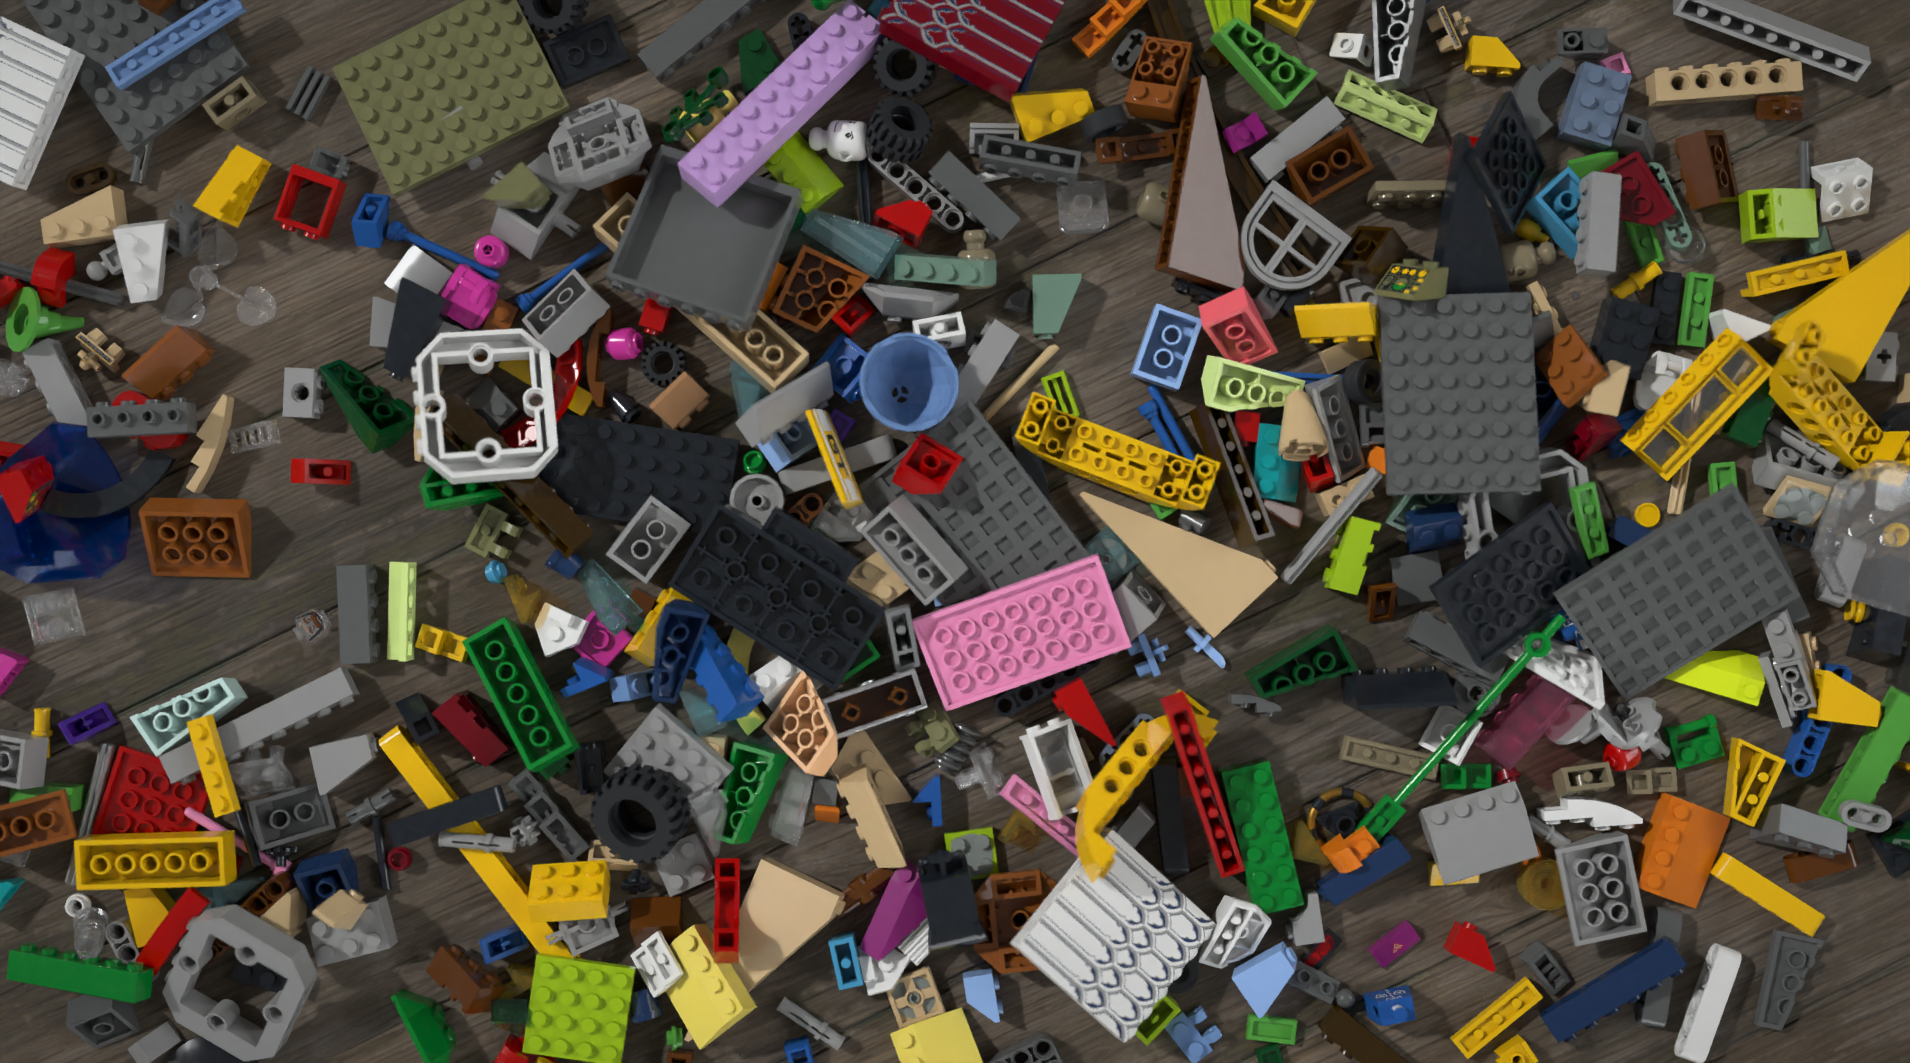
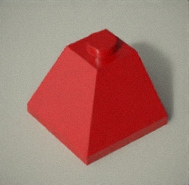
(906, 219)
(926, 467)

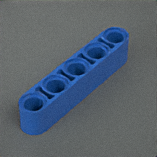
(1817, 734)

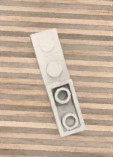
(1597, 813)

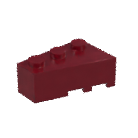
(473, 728)

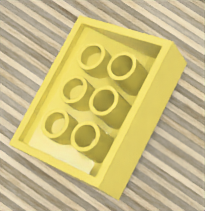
(708, 993)
(937, 1040)

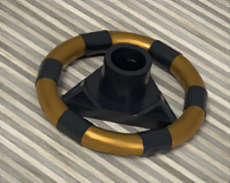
(1339, 820)

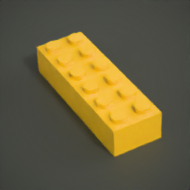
(155, 860)

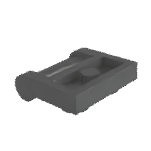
(1370, 417)

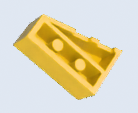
(1049, 111)
(643, 643)
(1749, 780)

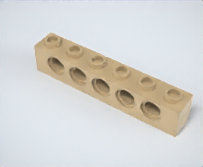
(1661, 93)

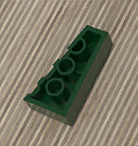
(1302, 663)

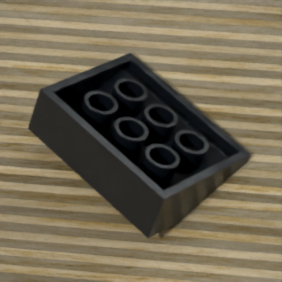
(1397, 689)

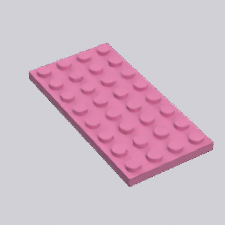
(1021, 632)

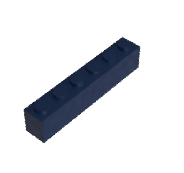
(1612, 989)

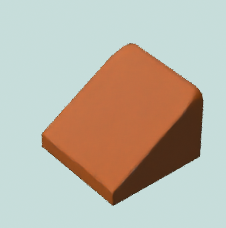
(827, 813)

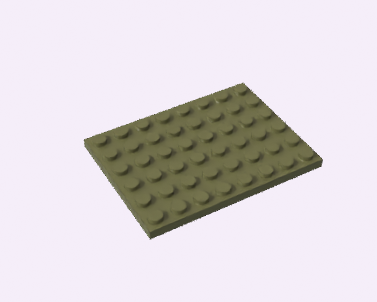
(464, 57)

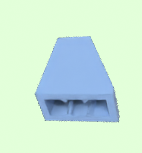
(1265, 976)

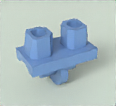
(1149, 665)

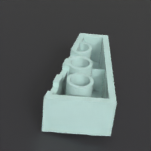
(165, 724)

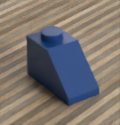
(371, 220)

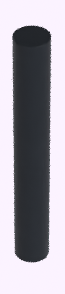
(247, 837)
(381, 853)

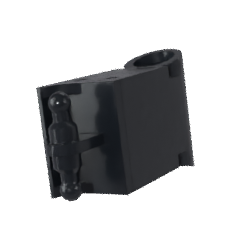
(949, 901)

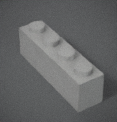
(1301, 135)
(1598, 224)
(57, 381)

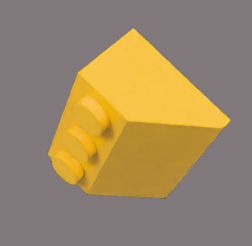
(1338, 322)

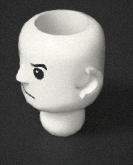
(843, 140)

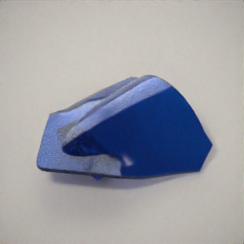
(56, 547)

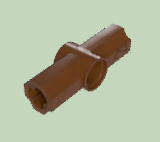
(865, 888)

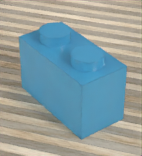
(846, 960)

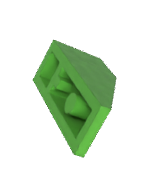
(74, 791)

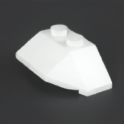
(1236, 934)

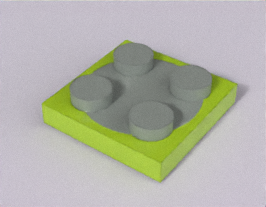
(979, 850)

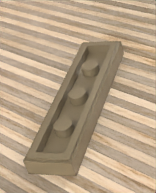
(1384, 756)

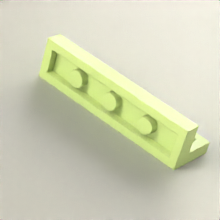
(1385, 108)
(401, 611)

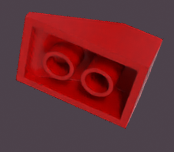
(1080, 707)

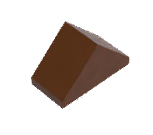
(1380, 601)

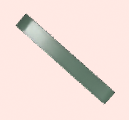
(1683, 231)

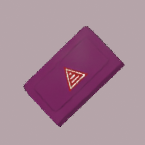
(1394, 943)

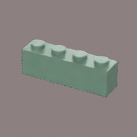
(945, 269)

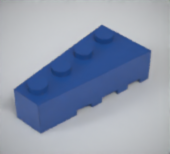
(724, 678)

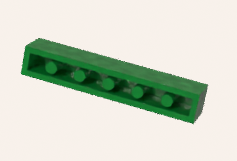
(68, 972)

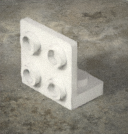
(1843, 189)

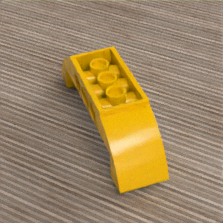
(1826, 408)
(1114, 458)
(1115, 786)

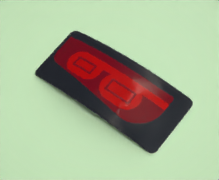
(1322, 951)

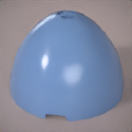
(921, 369)

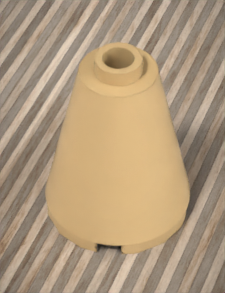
(1301, 429)

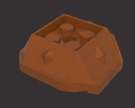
(997, 903)

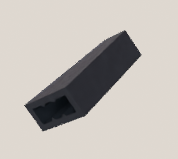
(413, 327)

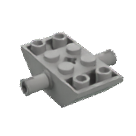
(529, 228)

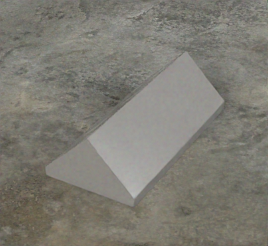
(1338, 426)

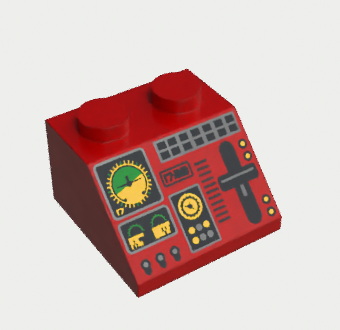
(26, 486)

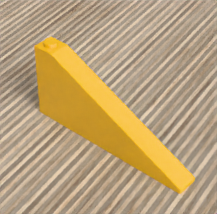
(1853, 309)

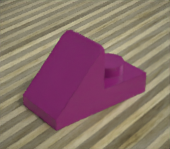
(1245, 133)

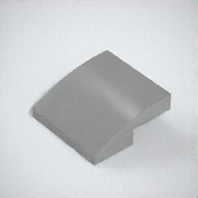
(421, 269)

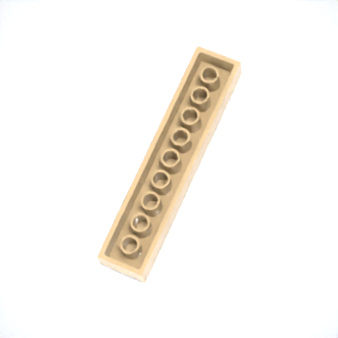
(763, 351)

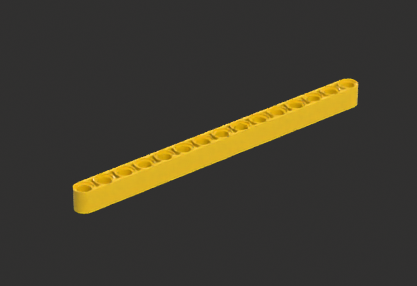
(492, 866)

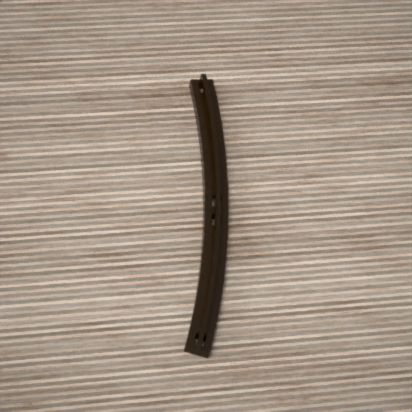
(1236, 166)

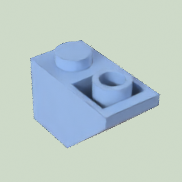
(981, 993)

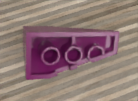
(897, 913)

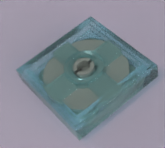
(1113, 554)

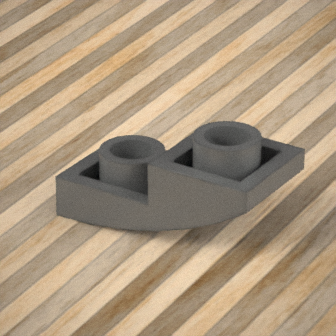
(1243, 700)

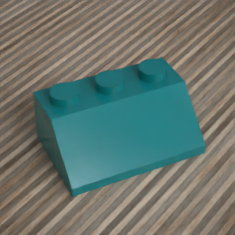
(1272, 474)

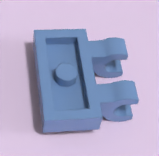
(1189, 1038)

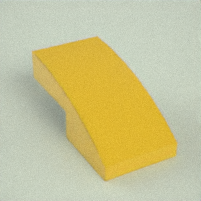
(442, 642)

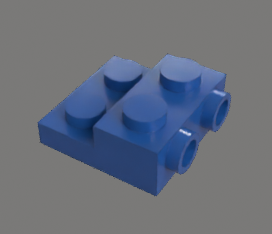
(845, 366)

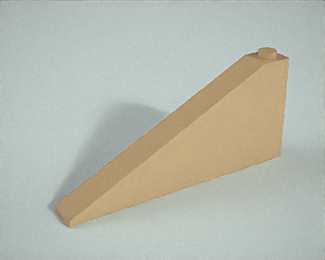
(1202, 575)
(778, 918)

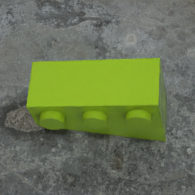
(1350, 555)

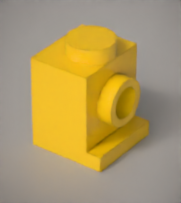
(1515, 1047)

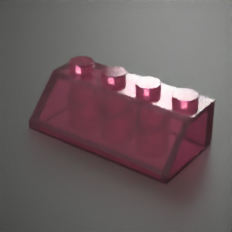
(1523, 721)

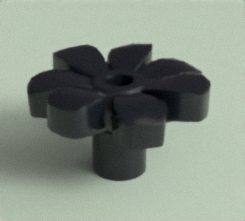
(281, 854)
(635, 883)

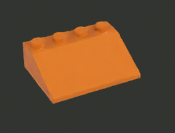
(1679, 849)

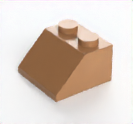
(680, 401)

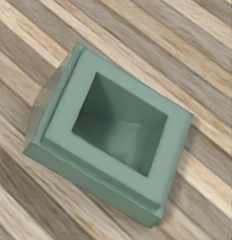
(1819, 244)

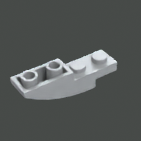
(1790, 660)

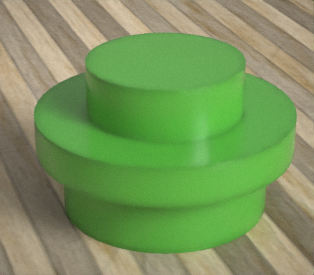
(674, 1037)

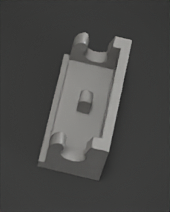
(977, 132)

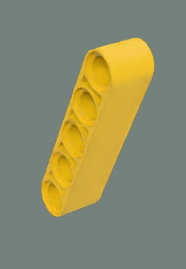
(1767, 894)

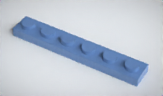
(173, 41)

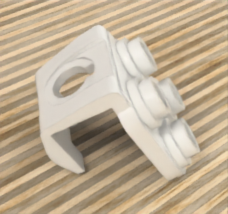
(1658, 375)

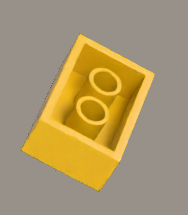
(569, 891)

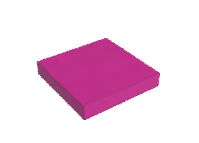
(600, 644)

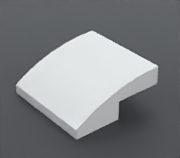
(657, 964)

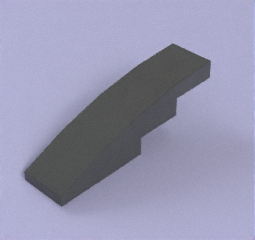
(549, 814)

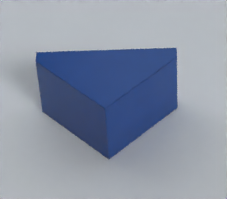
(502, 943)

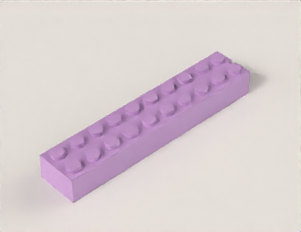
(781, 104)

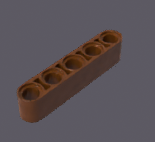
(270, 894)

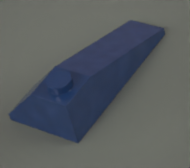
(675, 646)

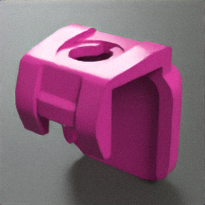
(471, 296)

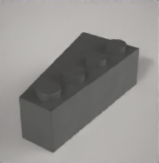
(1395, 40)

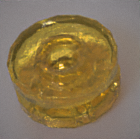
(1530, 879)

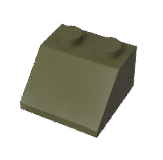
(519, 190)

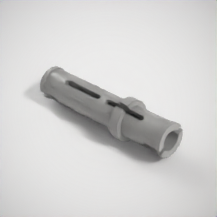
(1802, 444)
(480, 842)
(811, 1023)

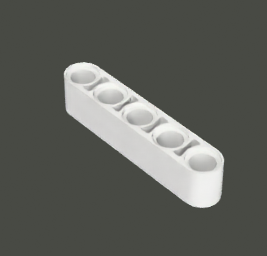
(1707, 1003)

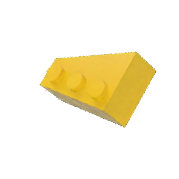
(233, 186)

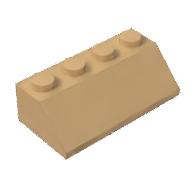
(872, 818)

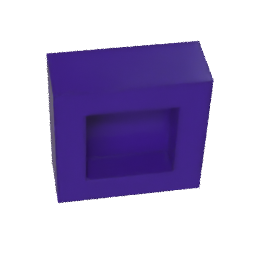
(842, 423)

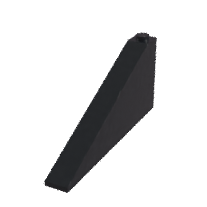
(1466, 232)

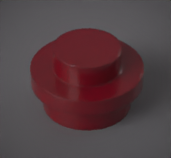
(1506, 776)
(400, 858)

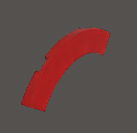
(565, 384)

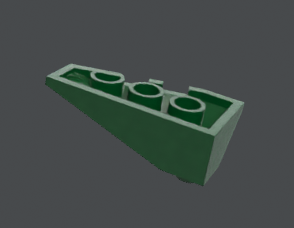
(371, 412)

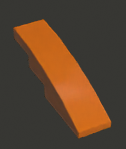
(1105, 25)

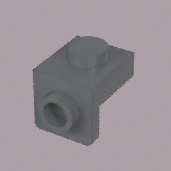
(329, 163)

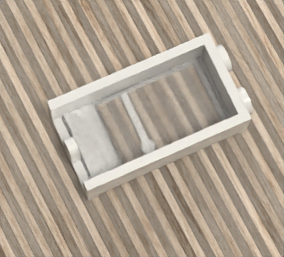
(1057, 765)

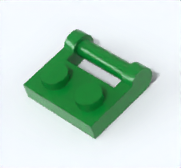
(1696, 748)

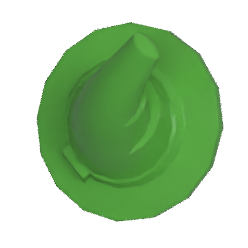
(30, 320)

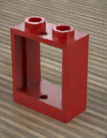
(290, 194)

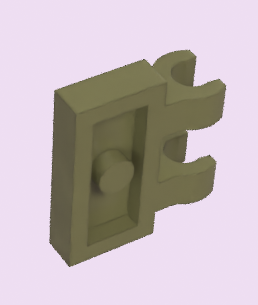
(487, 531)
(937, 725)

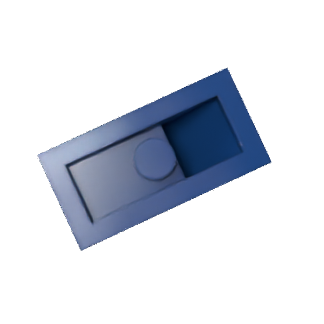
(588, 676)
(931, 793)

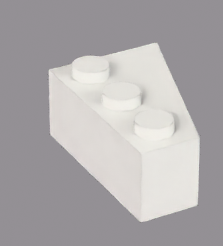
(143, 257)

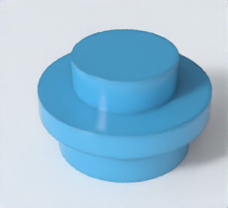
(495, 572)

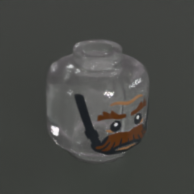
(312, 625)

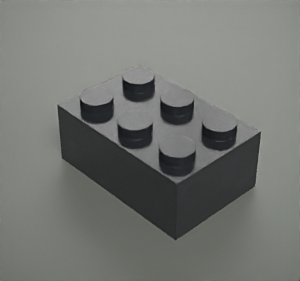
(1624, 334)

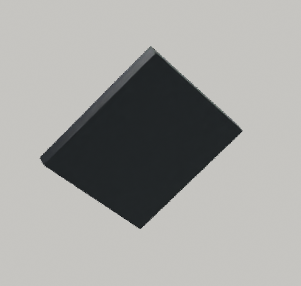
(1507, 162)

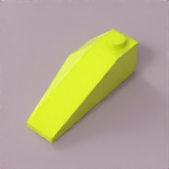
(1724, 673)

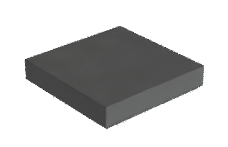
(1414, 575)

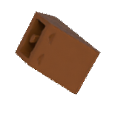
(1159, 79)

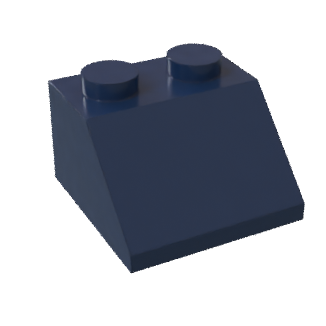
(1433, 527)
(325, 875)

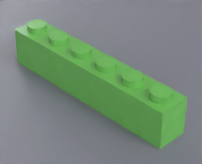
(1872, 756)

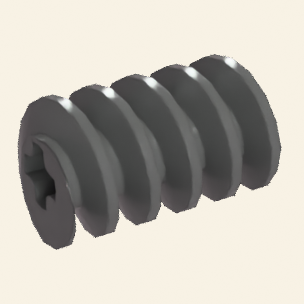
(950, 758)

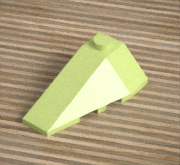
(1241, 386)

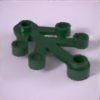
(676, 127)

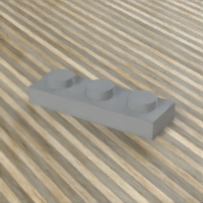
(1776, 690)

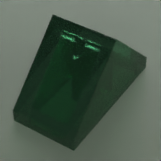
(511, 1014)

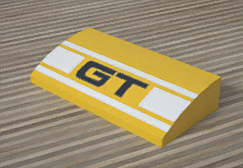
(835, 458)

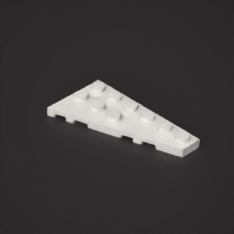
(1567, 668)

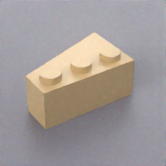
(86, 220)

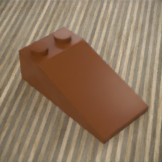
(36, 822)

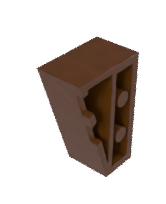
(465, 979)

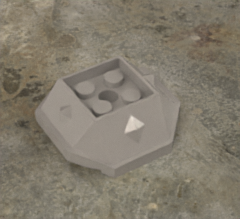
(598, 144)

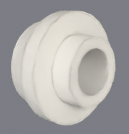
(71, 903)

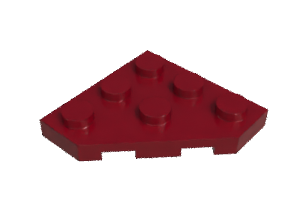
(1641, 195)

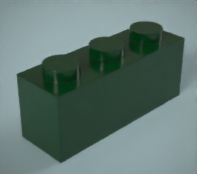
(1749, 420)

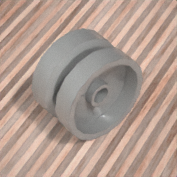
(754, 486)

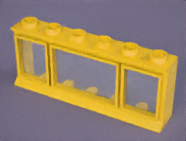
(1697, 404)

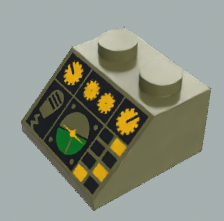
(1414, 281)

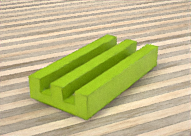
(1052, 377)

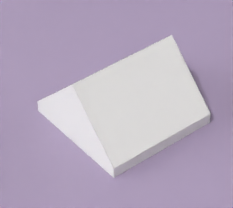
(1740, 324)
(1441, 726)

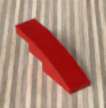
(172, 930)

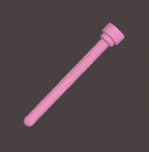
(214, 826)

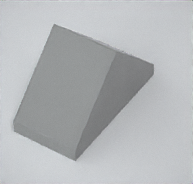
(155, 1043)

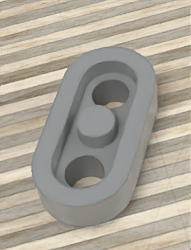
(1863, 815)

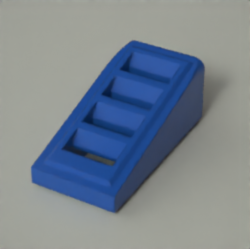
(798, 1048)

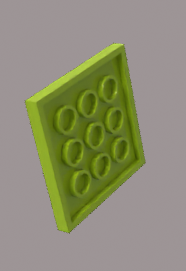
(579, 1009)

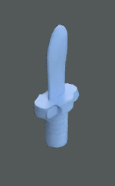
(1202, 643)

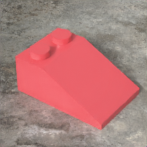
(1237, 327)

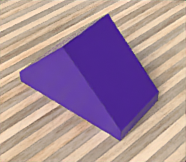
(87, 724)

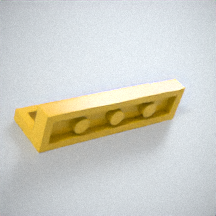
(1796, 273)

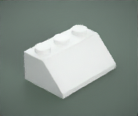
(776, 680)

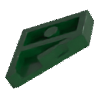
(756, 60)

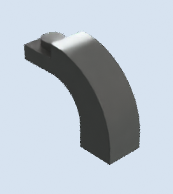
(1526, 95)

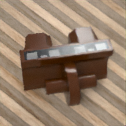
(1778, 108)

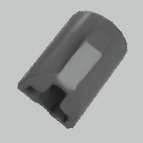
(1194, 520)

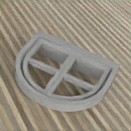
(1306, 217)

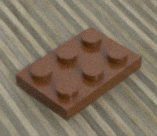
(1569, 366)

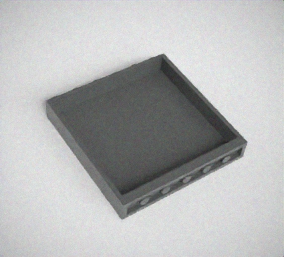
(703, 255)

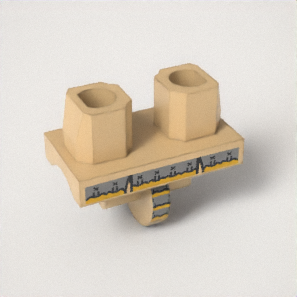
(1442, 20)
(92, 344)

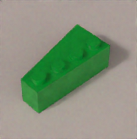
(749, 787)

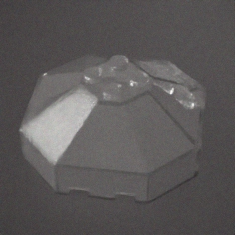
(1866, 537)

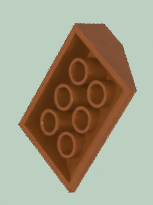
(198, 537)

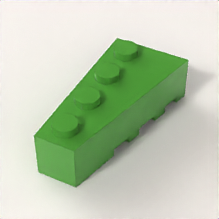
(1262, 63)

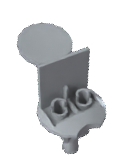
(1627, 727)

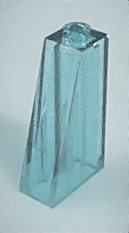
(856, 242)

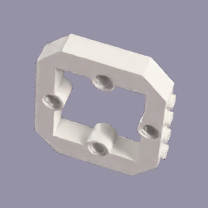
(496, 346)

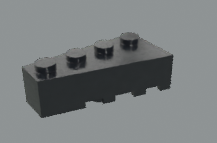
(1877, 636)

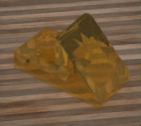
(524, 605)
(1010, 829)
(522, 978)

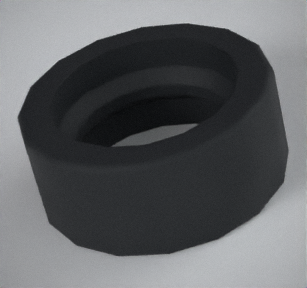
(1103, 122)

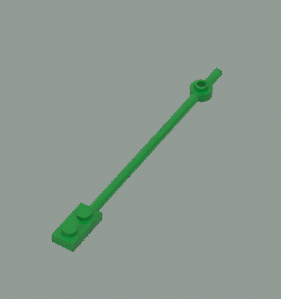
(1389, 809)

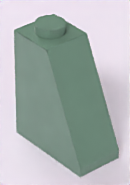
(1051, 301)

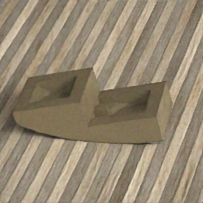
(1651, 780)

